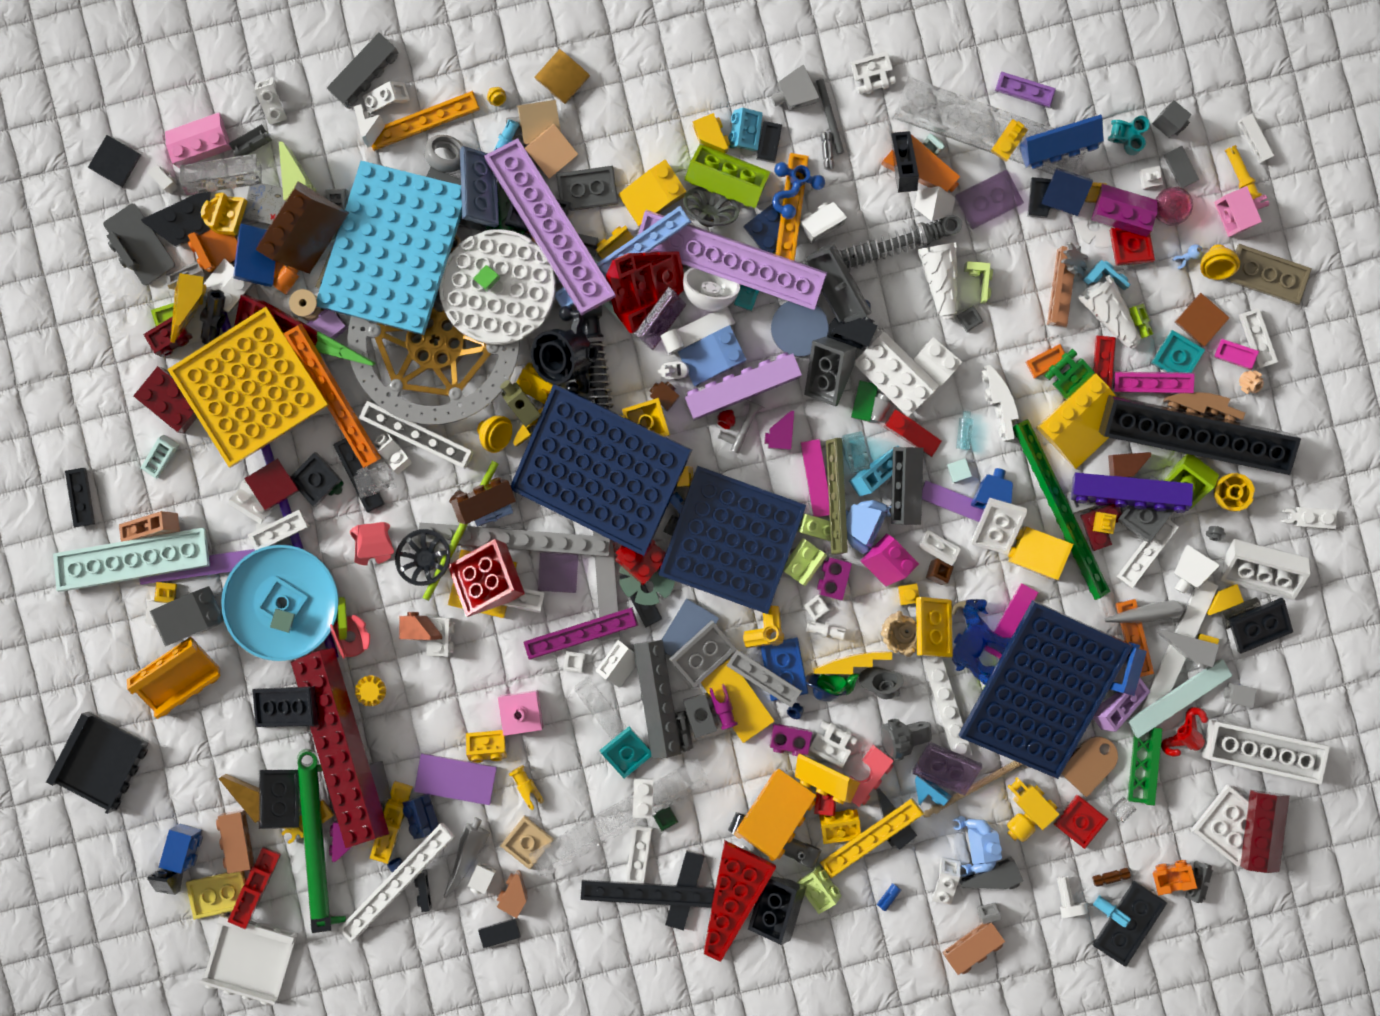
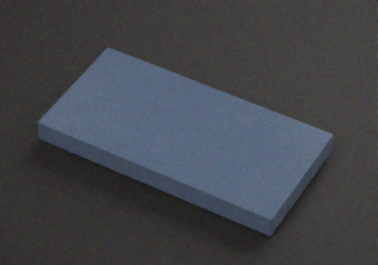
(478, 188)

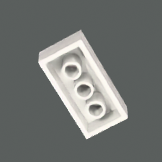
(896, 374)

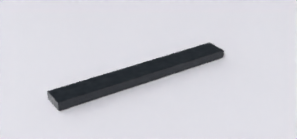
(647, 893)

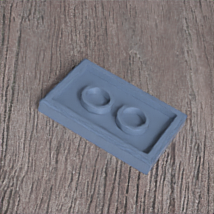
(686, 625)

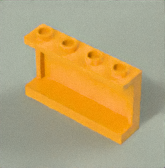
(174, 677)
(776, 814)

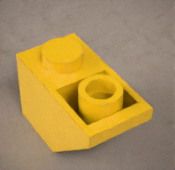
(709, 133)

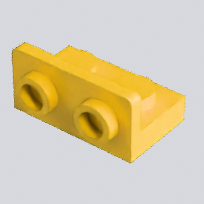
(485, 746)
(841, 827)

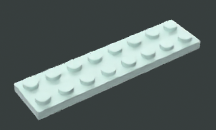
(131, 559)

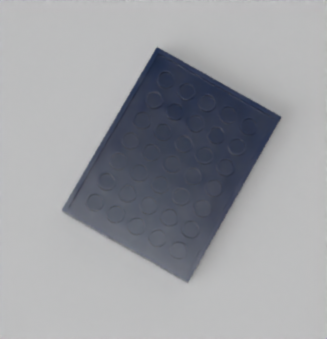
(600, 469)
(1045, 689)

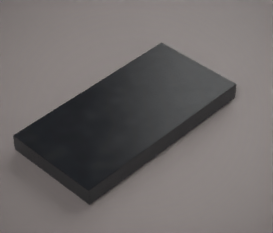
(285, 706)
(1143, 909)

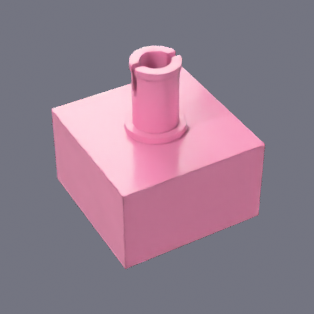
(1239, 210)
(520, 712)

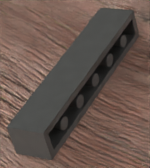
(657, 699)

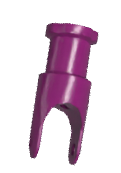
(724, 709)

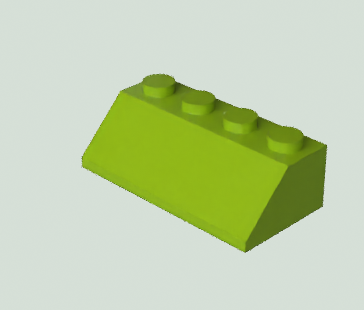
(727, 176)

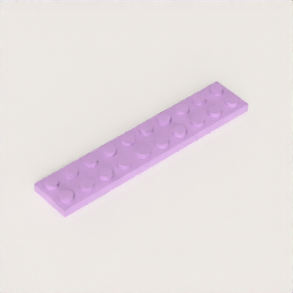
(549, 226)
(742, 263)

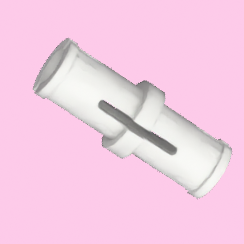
(825, 630)

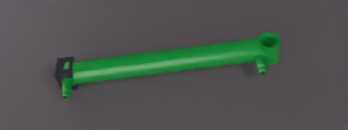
(314, 844)

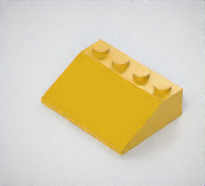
(1077, 420)

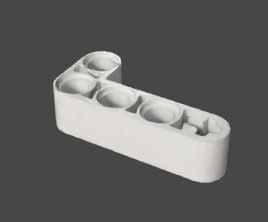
(685, 336)

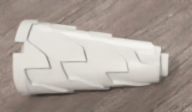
(941, 274)
(1111, 310)

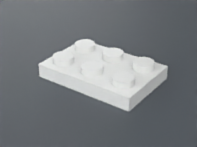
(999, 526)

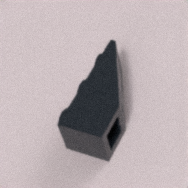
(166, 881)

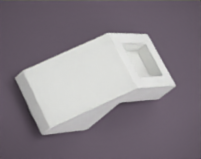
(392, 452)

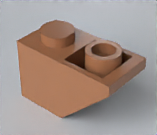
(514, 897)

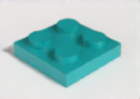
(1177, 354)
(626, 752)

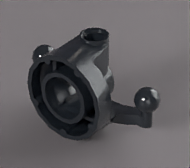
(564, 354)

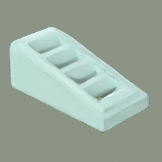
(934, 144)
(172, 448)

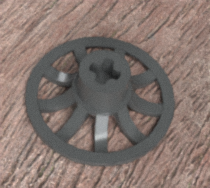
(708, 212)

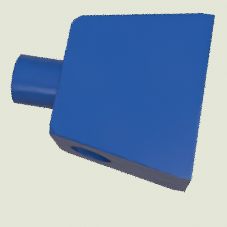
(993, 487)

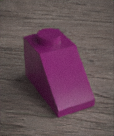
(781, 433)

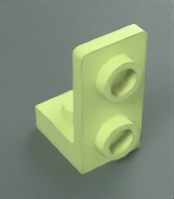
(975, 269)
(815, 527)

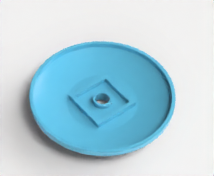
(253, 594)

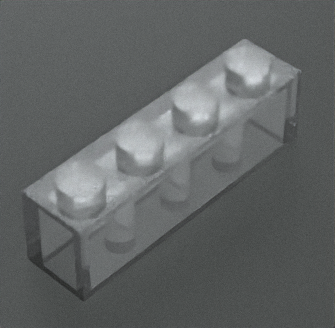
(220, 174)

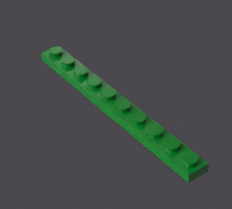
(1061, 509)

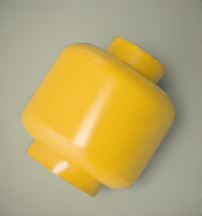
(1021, 827)

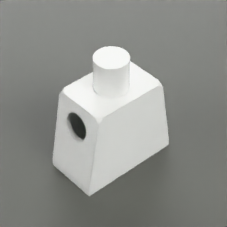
(1193, 569)

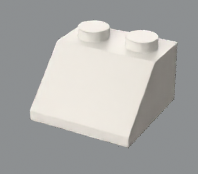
(822, 222)
(223, 280)

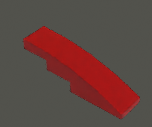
(254, 888)

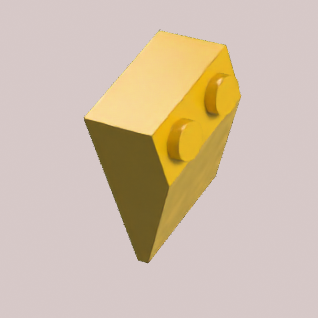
(652, 191)

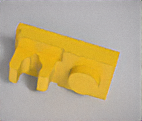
(1009, 140)

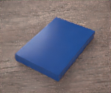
(249, 263)
(786, 662)

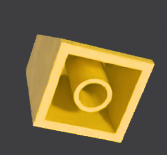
(1040, 553)

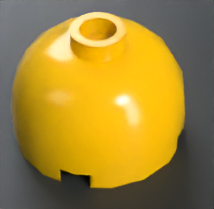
(1234, 492)

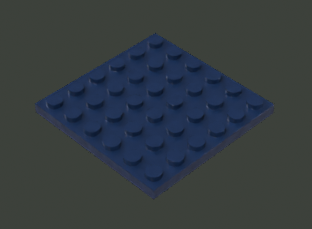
(732, 539)

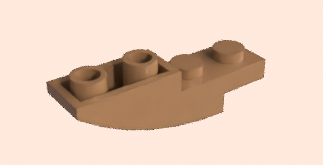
(1199, 402)

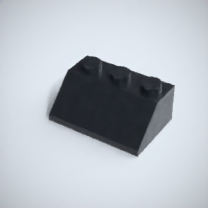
(777, 910)

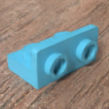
(745, 129)

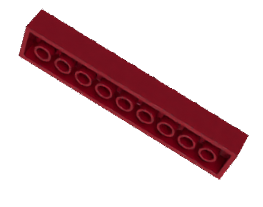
(341, 750)

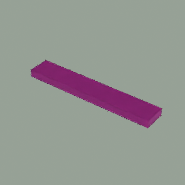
(580, 633)

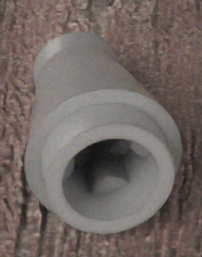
(881, 407)

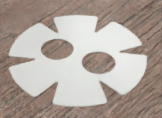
(1102, 235)

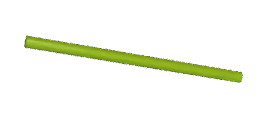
(458, 534)

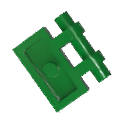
(1073, 377)

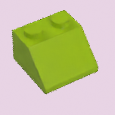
(1196, 472)

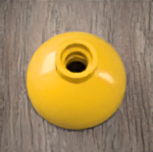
(1219, 263)
(495, 433)

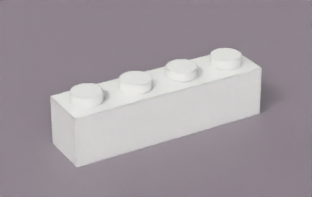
(1256, 138)

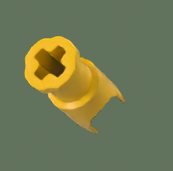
(525, 786)

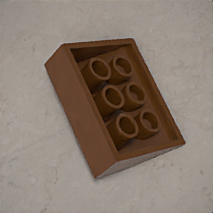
(302, 229)

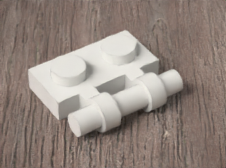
(871, 67)
(828, 748)

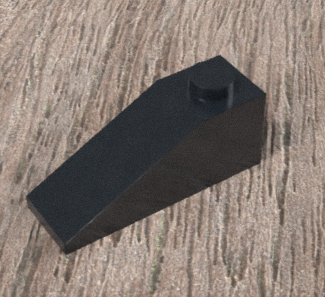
(904, 162)
(903, 836)

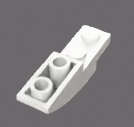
(999, 394)

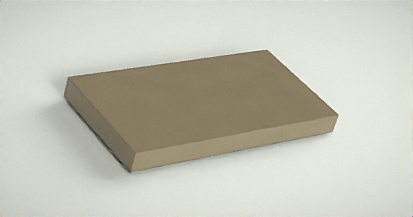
(1270, 275)

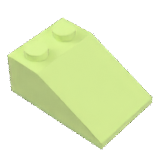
(291, 171)

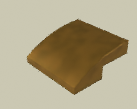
(562, 76)

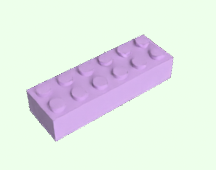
(742, 387)

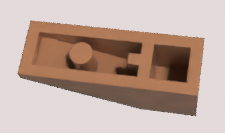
(149, 526)

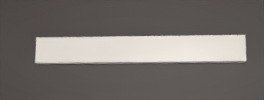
(1174, 660)
(397, 882)

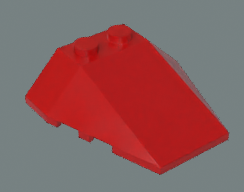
(640, 283)

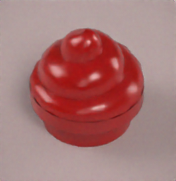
(726, 419)

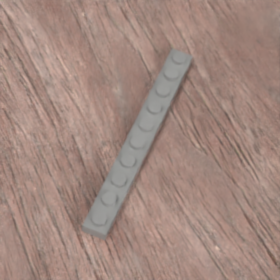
(523, 539)

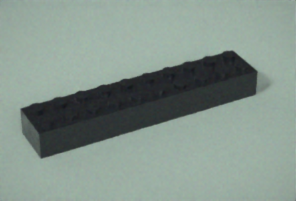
(1199, 435)

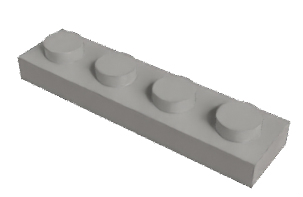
(764, 678)

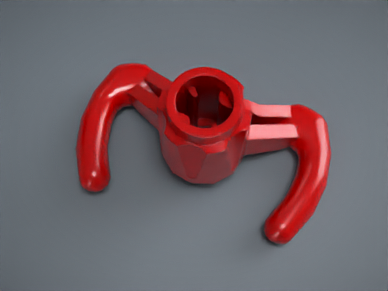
(1187, 734)

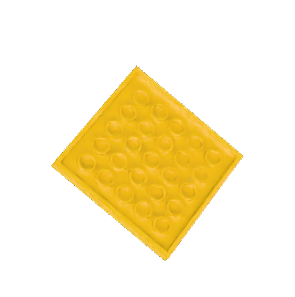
(248, 387)

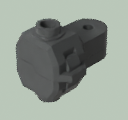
(901, 738)

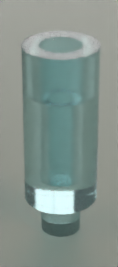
(964, 431)

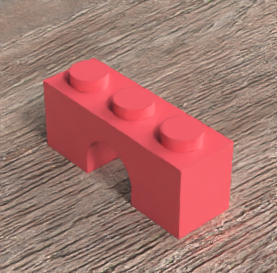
(879, 764)

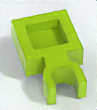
(1141, 319)

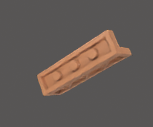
(1060, 292)

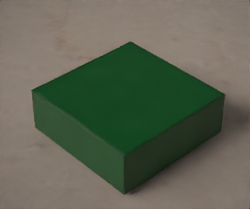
(665, 818)

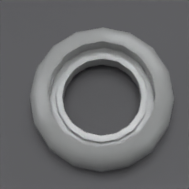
(439, 163)

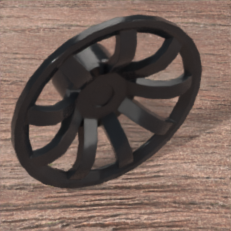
(424, 558)

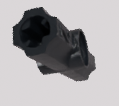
(212, 316)

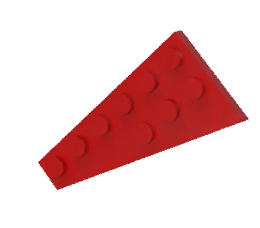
(737, 889)

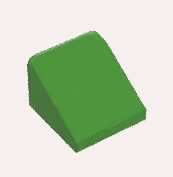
(486, 278)

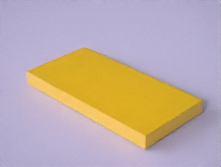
(747, 707)

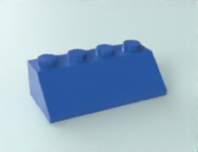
(1062, 142)

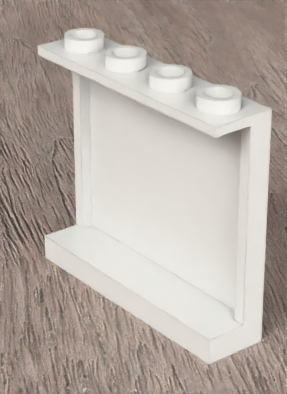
(249, 960)

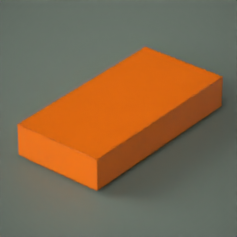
(1039, 364)

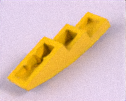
(845, 664)
(394, 816)

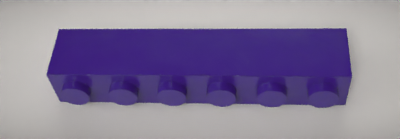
(1132, 492)

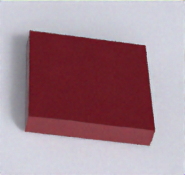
(271, 484)

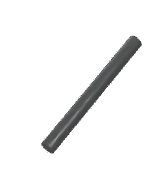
(830, 116)

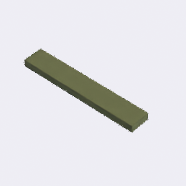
(836, 494)

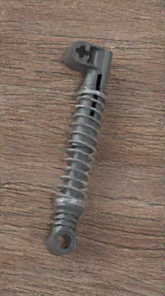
(923, 234)

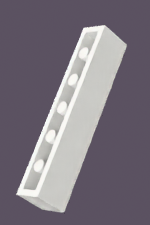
(416, 435)

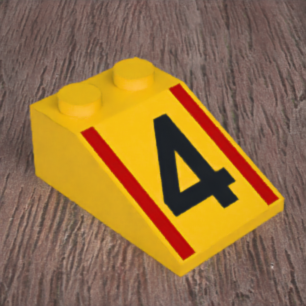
(187, 298)

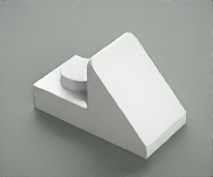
(369, 126)

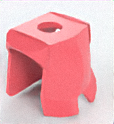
(372, 542)
(361, 640)

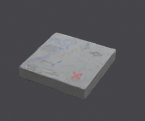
(263, 203)

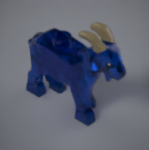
(975, 639)

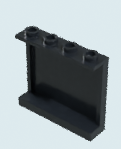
(98, 761)

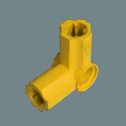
(761, 637)

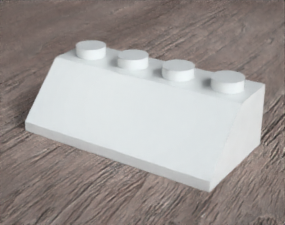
(1265, 569)

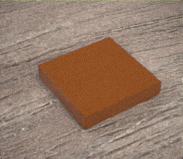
(1201, 320)

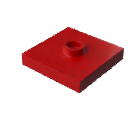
(1131, 247)
(1080, 821)

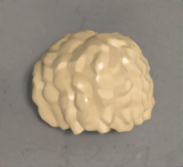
(895, 635)

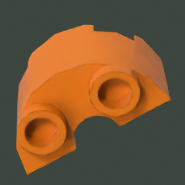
(1174, 877)

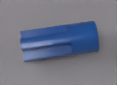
(889, 896)

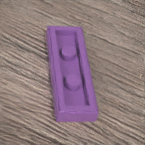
(1025, 89)

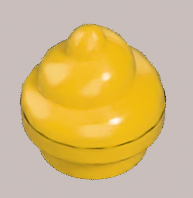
(496, 96)

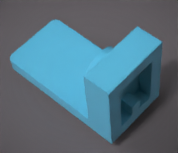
(1105, 267)

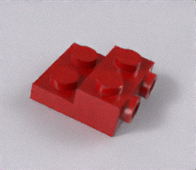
(641, 566)

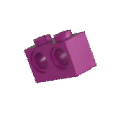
(839, 579)
(791, 734)

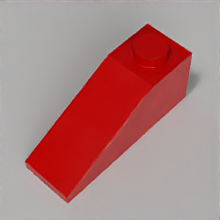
(912, 432)

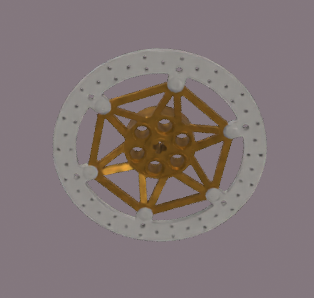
(452, 390)

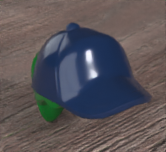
(830, 687)

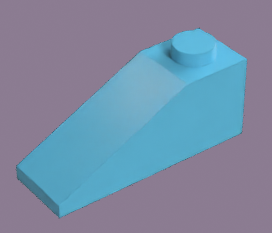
(869, 480)

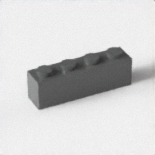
(363, 70)
(907, 485)

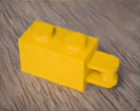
(1034, 804)

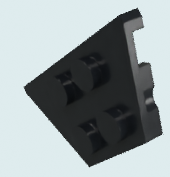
(179, 219)

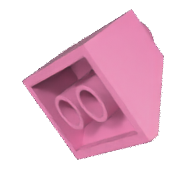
(197, 140)

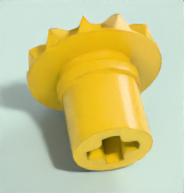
(370, 690)

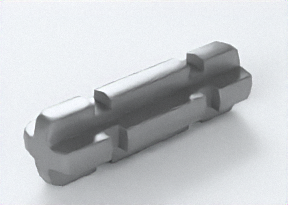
(827, 150)

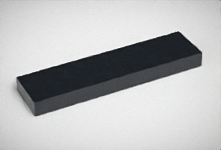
(351, 466)
(688, 877)

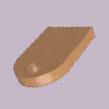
(1088, 766)

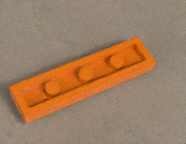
(1135, 634)

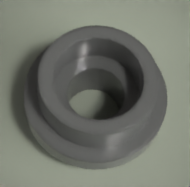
(1215, 533)

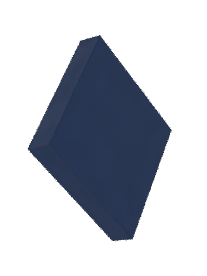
(1067, 191)

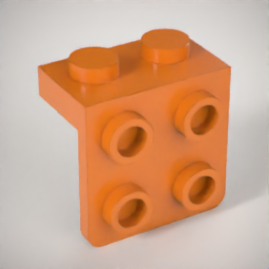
(213, 248)

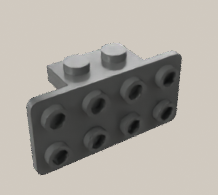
(137, 245)

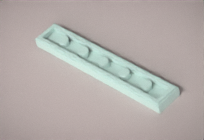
(1179, 698)

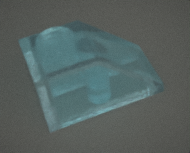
(855, 452)

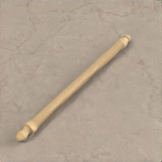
(1000, 772)

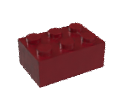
(166, 400)

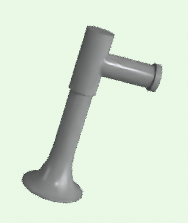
(738, 441)

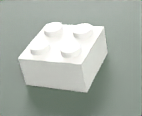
(163, 178)

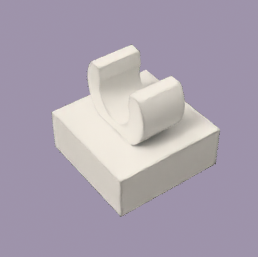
(1151, 177)

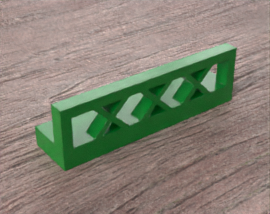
(1151, 769)

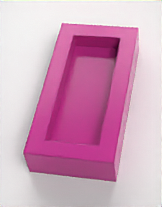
(1236, 354)

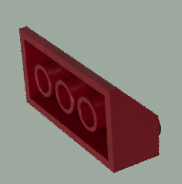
(1264, 831)

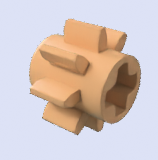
(1251, 382)

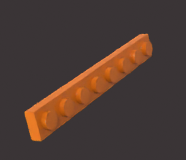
(338, 404)

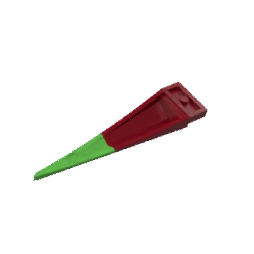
(324, 344)

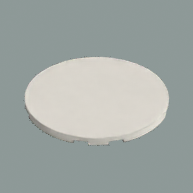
(516, 301)

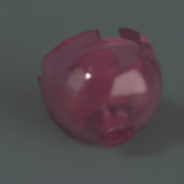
(1174, 205)

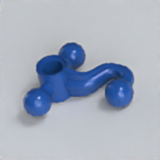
(781, 170)

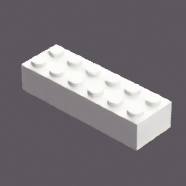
(1265, 751)

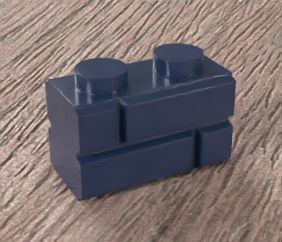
(420, 816)

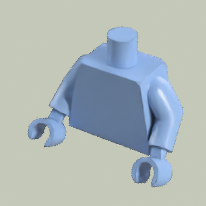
(864, 523)
(983, 845)

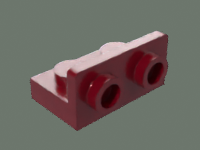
(160, 338)

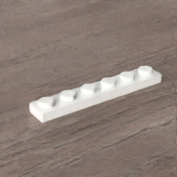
(946, 704)

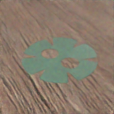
(631, 585)

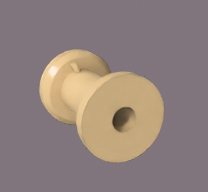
(305, 305)

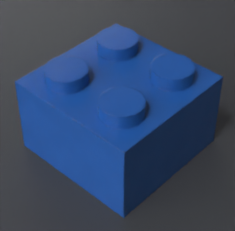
(181, 848)

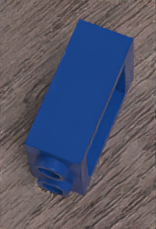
(1132, 671)

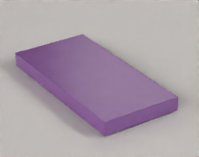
(455, 779)

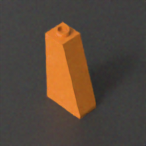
(931, 169)

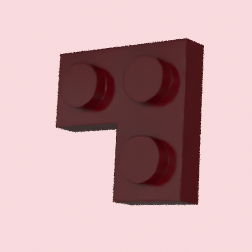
(1098, 539)

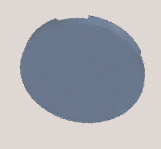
(796, 327)

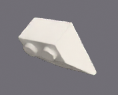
(937, 363)

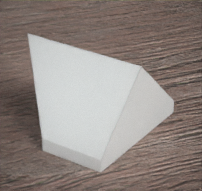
(934, 203)

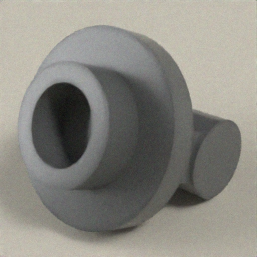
(669, 529)

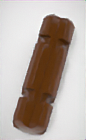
(1111, 877)

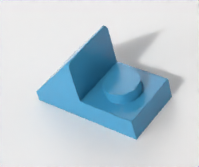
(927, 788)

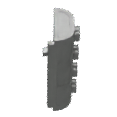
(839, 285)

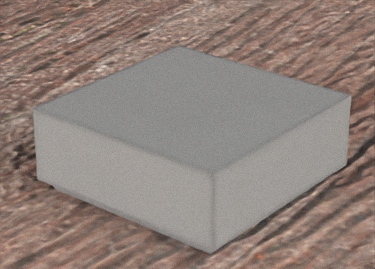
(989, 913)

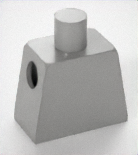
(796, 90)

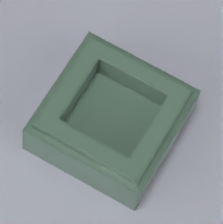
(282, 620)

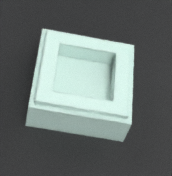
(959, 470)

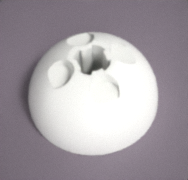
(708, 290)

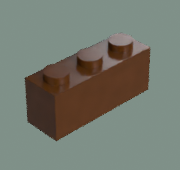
(483, 500)

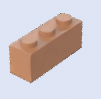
(235, 841)
(973, 948)

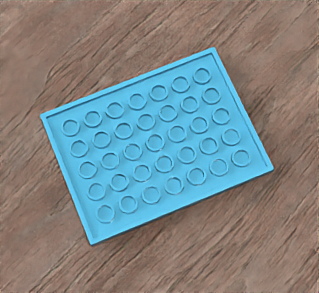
(392, 248)

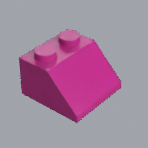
(889, 561)

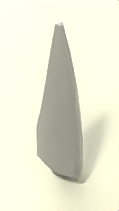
(1150, 613)
(469, 849)

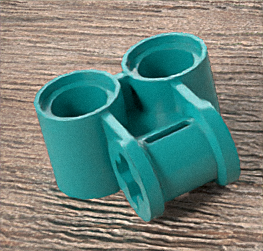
(1126, 132)

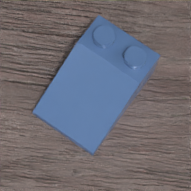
(712, 355)

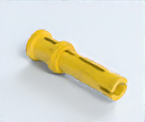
(1241, 172)

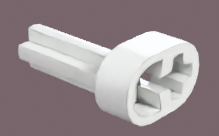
(669, 370)
(1068, 907)

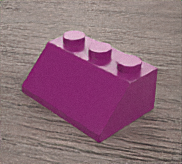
(1125, 210)

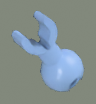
(1191, 254)

